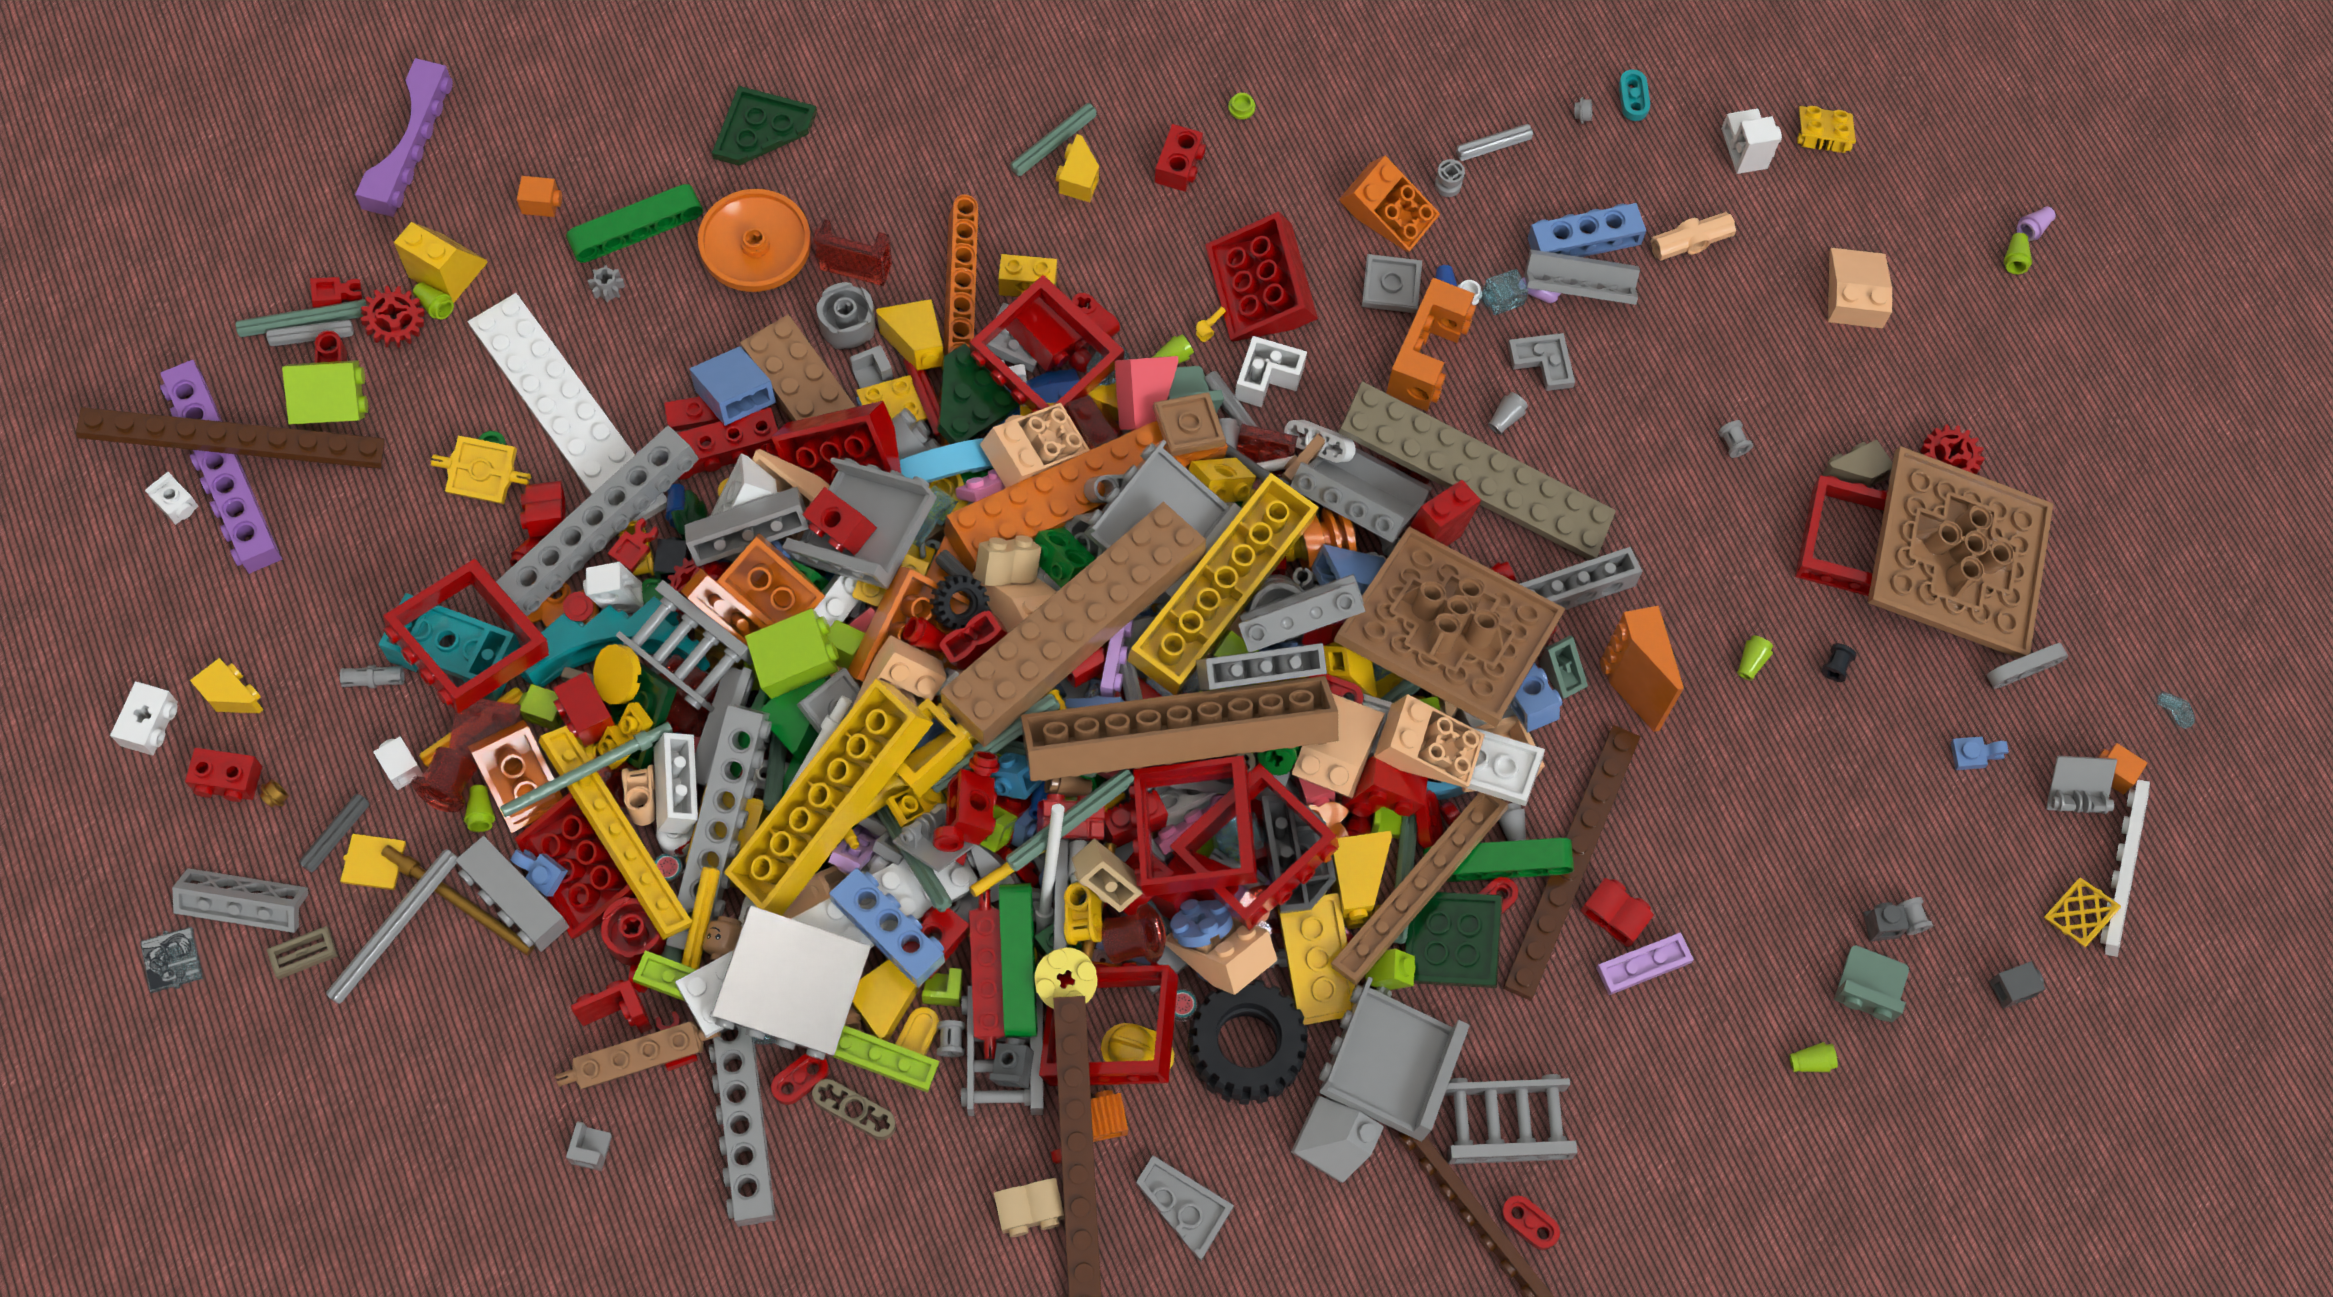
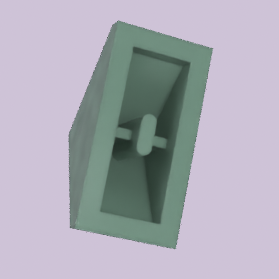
(1564, 667)

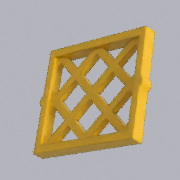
(2098, 894)

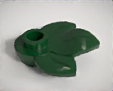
(693, 511)

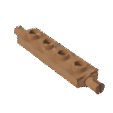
(635, 1055)

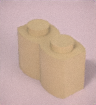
(1007, 561)
(1029, 1207)

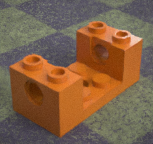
(1443, 312)

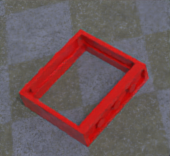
(1069, 313)
(1827, 572)
(460, 698)
(1185, 773)
(1282, 887)
(1123, 1072)

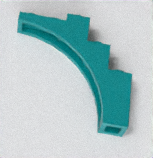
(576, 644)

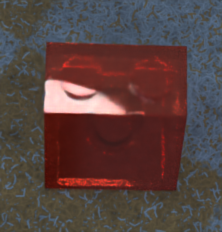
(1093, 421)

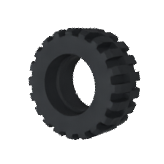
(1242, 1082)

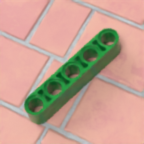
(634, 223)
(1515, 860)
(1018, 960)

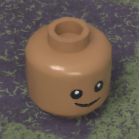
(721, 936)

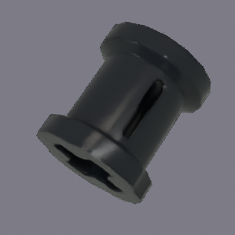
(1838, 662)

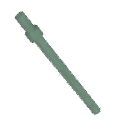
(641, 741)

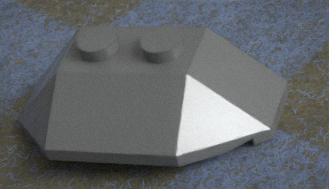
(1285, 842)

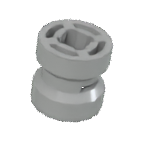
(1449, 178)

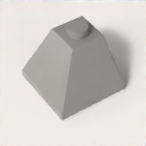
(1336, 1138)

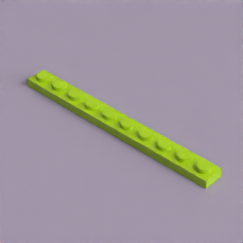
(853, 1046)

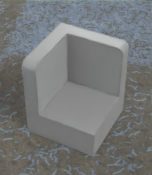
(871, 367)
(588, 1147)

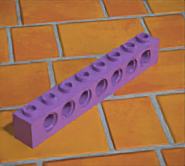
(261, 548)

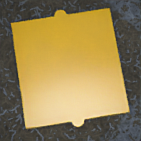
(367, 866)

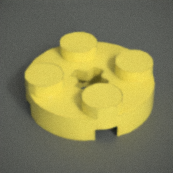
(1058, 962)

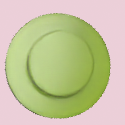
(1241, 106)

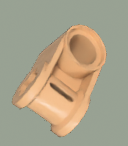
(640, 790)

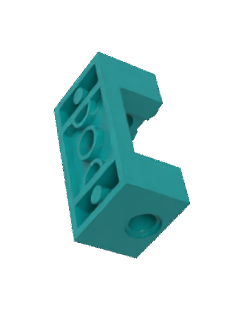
(474, 649)

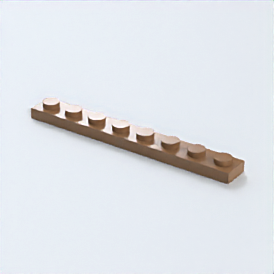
(1418, 887)

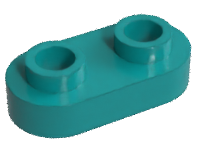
(1634, 97)

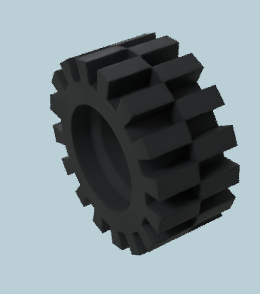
(944, 593)

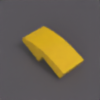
(632, 722)

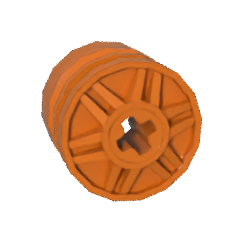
(1331, 531)

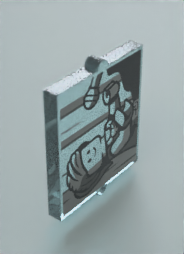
(171, 959)

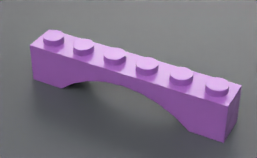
(385, 183)

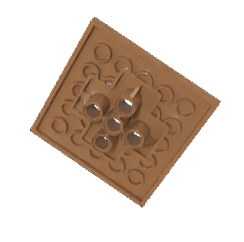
(1961, 553)
(1451, 626)

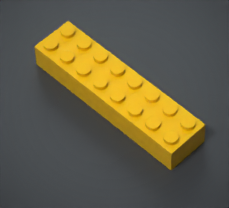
(1222, 584)
(828, 797)

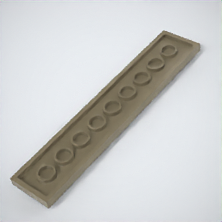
(1496, 478)

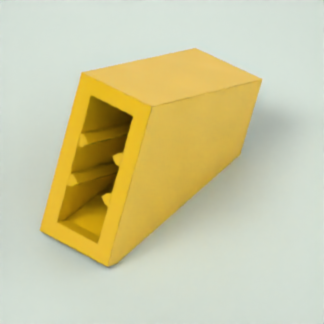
(913, 332)
(884, 999)

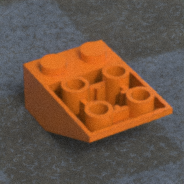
(1389, 204)

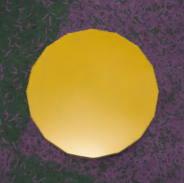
(617, 674)

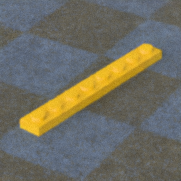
(617, 835)

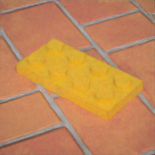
(1310, 945)

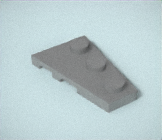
(1185, 1205)

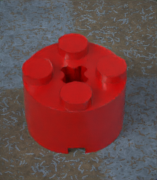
(615, 927)

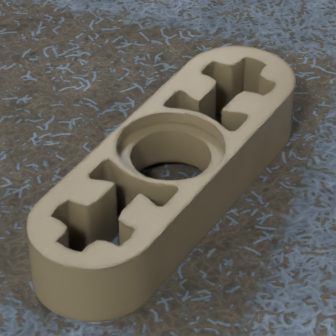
(830, 1105)

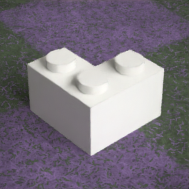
(1750, 140)
(1268, 364)

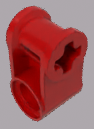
(1097, 313)
(323, 342)

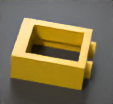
(944, 760)

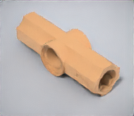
(1693, 236)

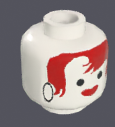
(675, 843)

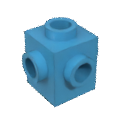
(1014, 777)

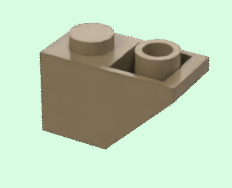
(1863, 465)

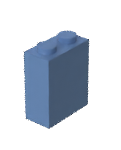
(732, 385)
(1337, 563)

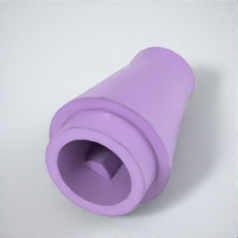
(2036, 223)

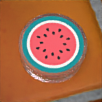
(670, 867)
(1185, 1005)

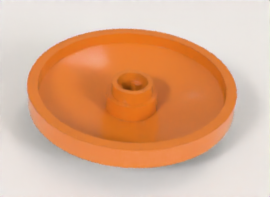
(754, 240)

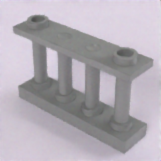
(1301, 613)
(691, 619)
(1029, 1096)
(1495, 1148)

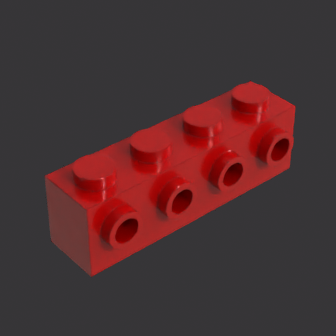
(722, 444)

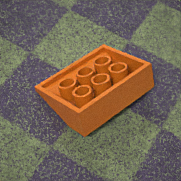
(905, 598)
(1643, 665)

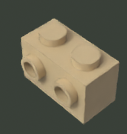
(1106, 875)

